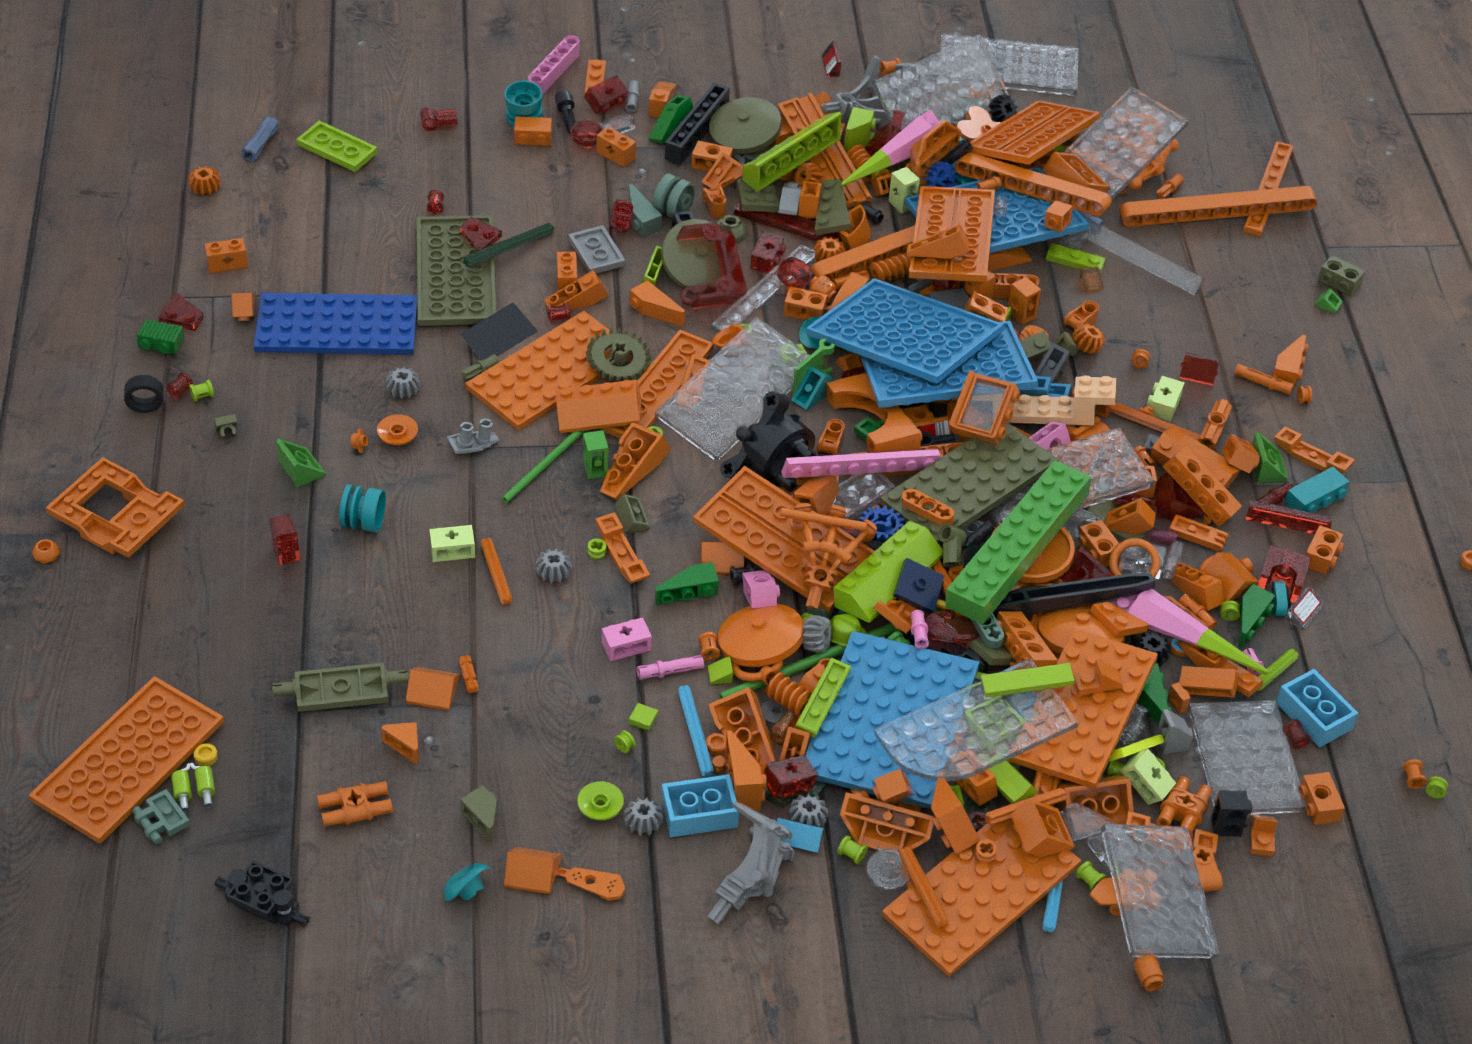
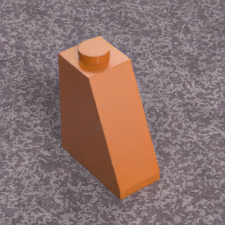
(818, 492)

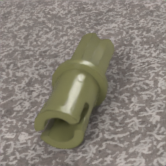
(479, 367)

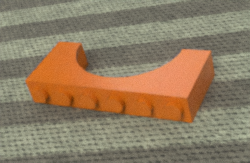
(898, 430)

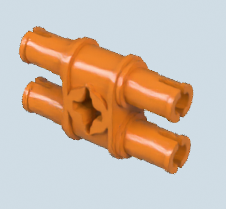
(1184, 805)
(357, 811)

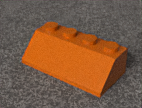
(598, 406)
(1174, 440)

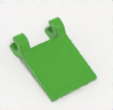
(814, 360)

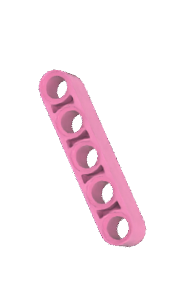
(556, 63)

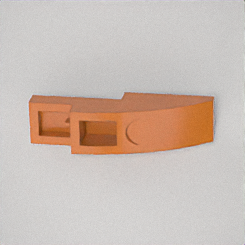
(1247, 682)

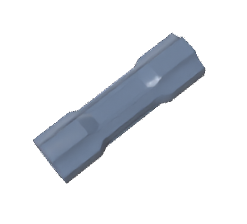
(254, 146)

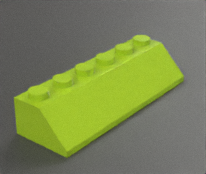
(792, 152)
(878, 574)

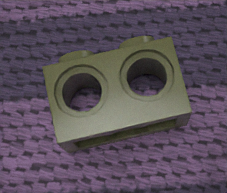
(1341, 275)

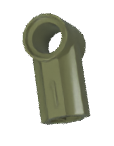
(952, 541)

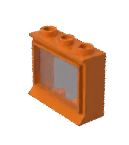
(984, 408)

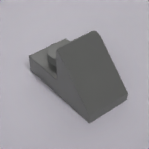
(1053, 362)

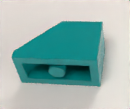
(812, 388)

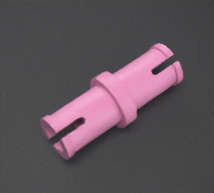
(919, 629)

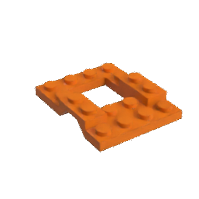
(129, 527)

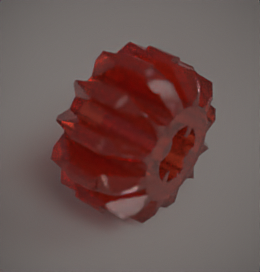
(621, 215)

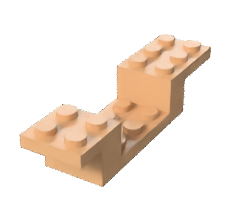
(1066, 409)

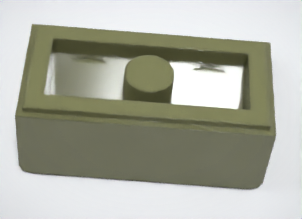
(632, 514)

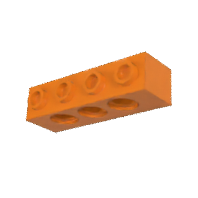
(1202, 486)
(1023, 640)

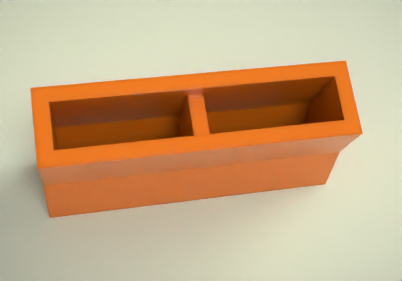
(1209, 681)

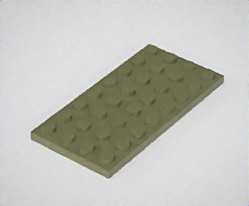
(445, 286)
(974, 478)

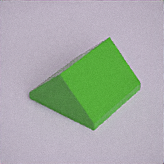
(298, 463)
(1271, 464)

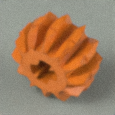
(808, 172)
(204, 180)
(828, 248)
(1088, 338)

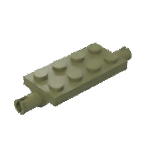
(341, 686)

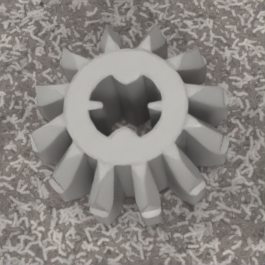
(402, 382)
(554, 565)
(817, 634)
(809, 811)
(643, 816)

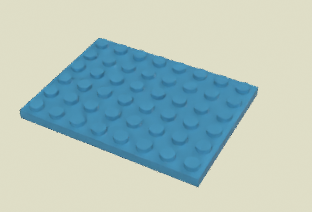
(1024, 219)
(905, 330)
(1000, 359)
(882, 686)

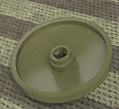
(745, 125)
(690, 260)

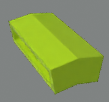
(654, 267)
(1012, 782)

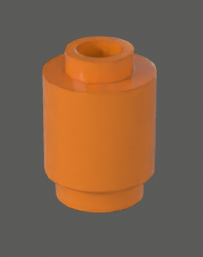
(1149, 972)

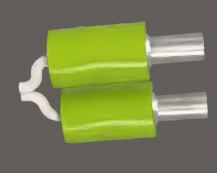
(182, 787)

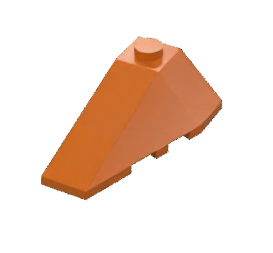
(637, 456)
(745, 718)

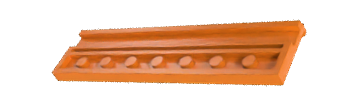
(834, 159)

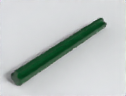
(508, 244)

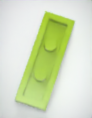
(1074, 258)

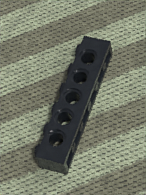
(695, 124)

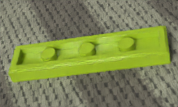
(1027, 680)
(823, 697)

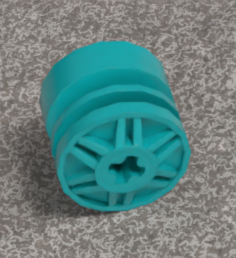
(523, 100)
(362, 507)

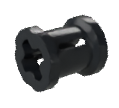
(736, 573)

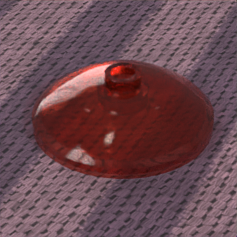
(950, 627)

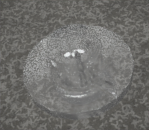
(887, 870)

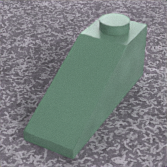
(645, 216)

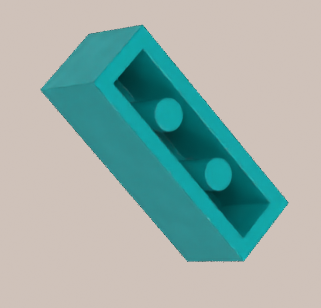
(1318, 491)

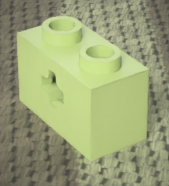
(902, 185)
(1165, 398)
(452, 543)
(1148, 776)

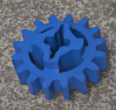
(941, 175)
(884, 521)

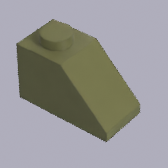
(481, 811)

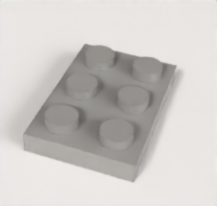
(596, 249)

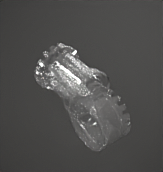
(1134, 725)

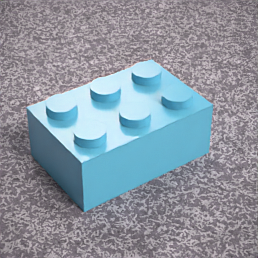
(1317, 706)
(699, 805)

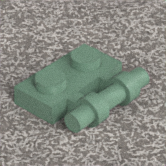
(166, 811)

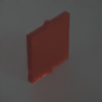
(1199, 368)

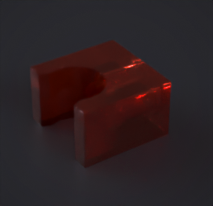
(1285, 567)

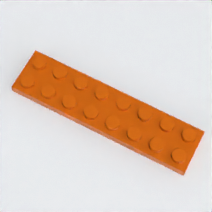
(665, 376)

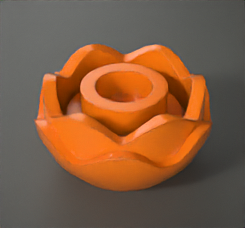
(45, 551)

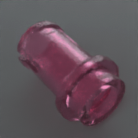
(1163, 536)

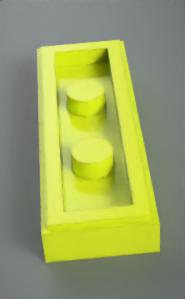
(1136, 747)

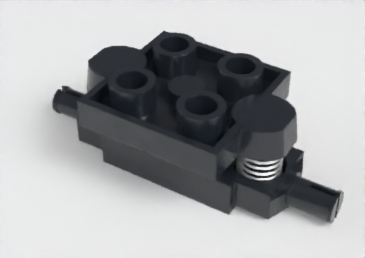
(263, 894)

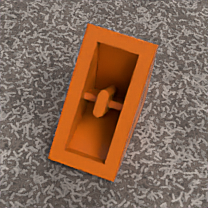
(402, 739)
(795, 743)

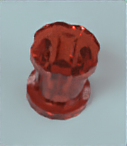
(436, 201)
(558, 312)
(179, 389)
(1296, 734)

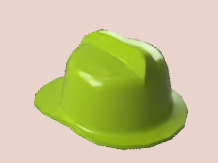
(842, 628)

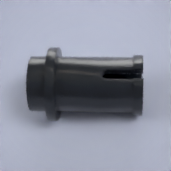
(874, 215)

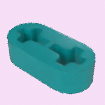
(1280, 601)

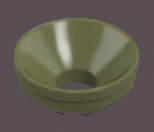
(739, 229)

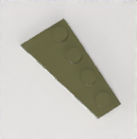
(832, 209)

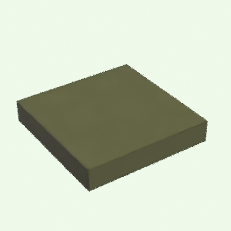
(992, 656)

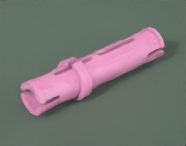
(661, 668)

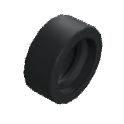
(140, 404)

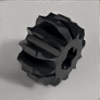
(1002, 108)
(1155, 644)

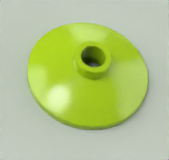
(600, 793)

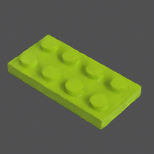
(337, 146)

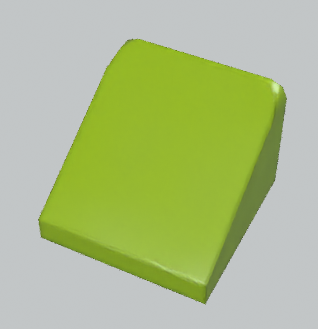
(721, 671)

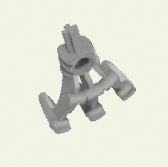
(846, 101)
(760, 867)

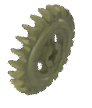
(621, 347)

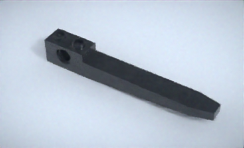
(1074, 593)

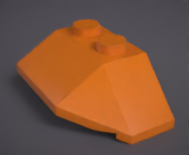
(933, 147)
(884, 824)

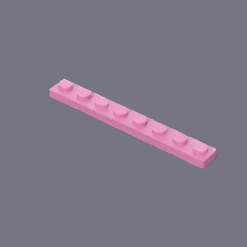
(859, 463)

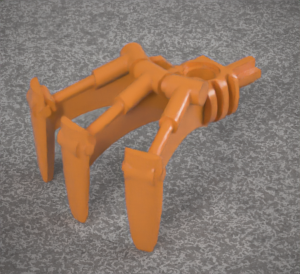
(844, 554)

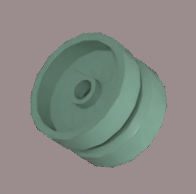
(673, 195)

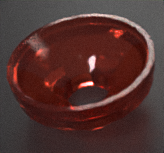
(585, 130)
(795, 268)

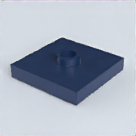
(918, 585)

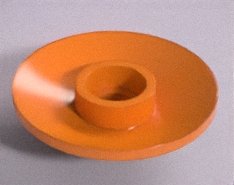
(397, 429)

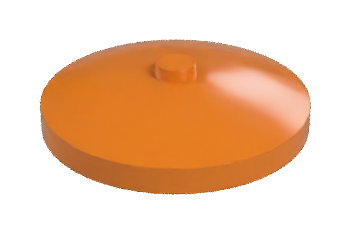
(1052, 561)
(1058, 625)
(761, 635)

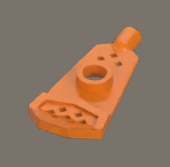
(606, 885)

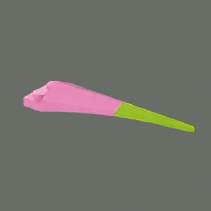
(897, 148)
(1172, 621)

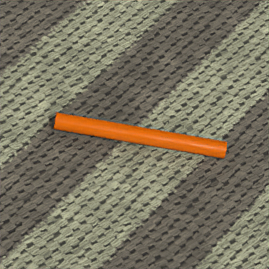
(818, 518)

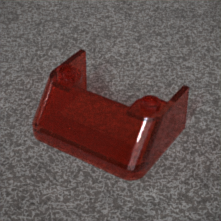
(732, 284)

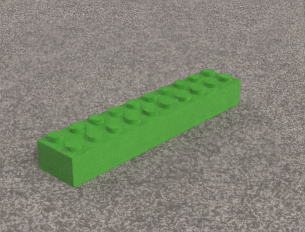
(1017, 542)

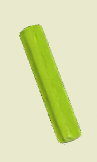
(1278, 666)

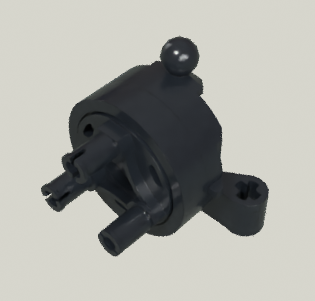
(771, 442)

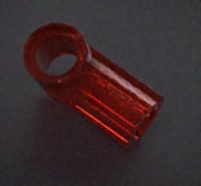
(433, 118)

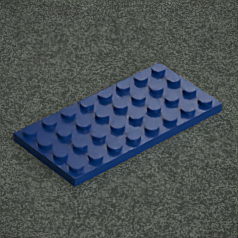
(336, 323)

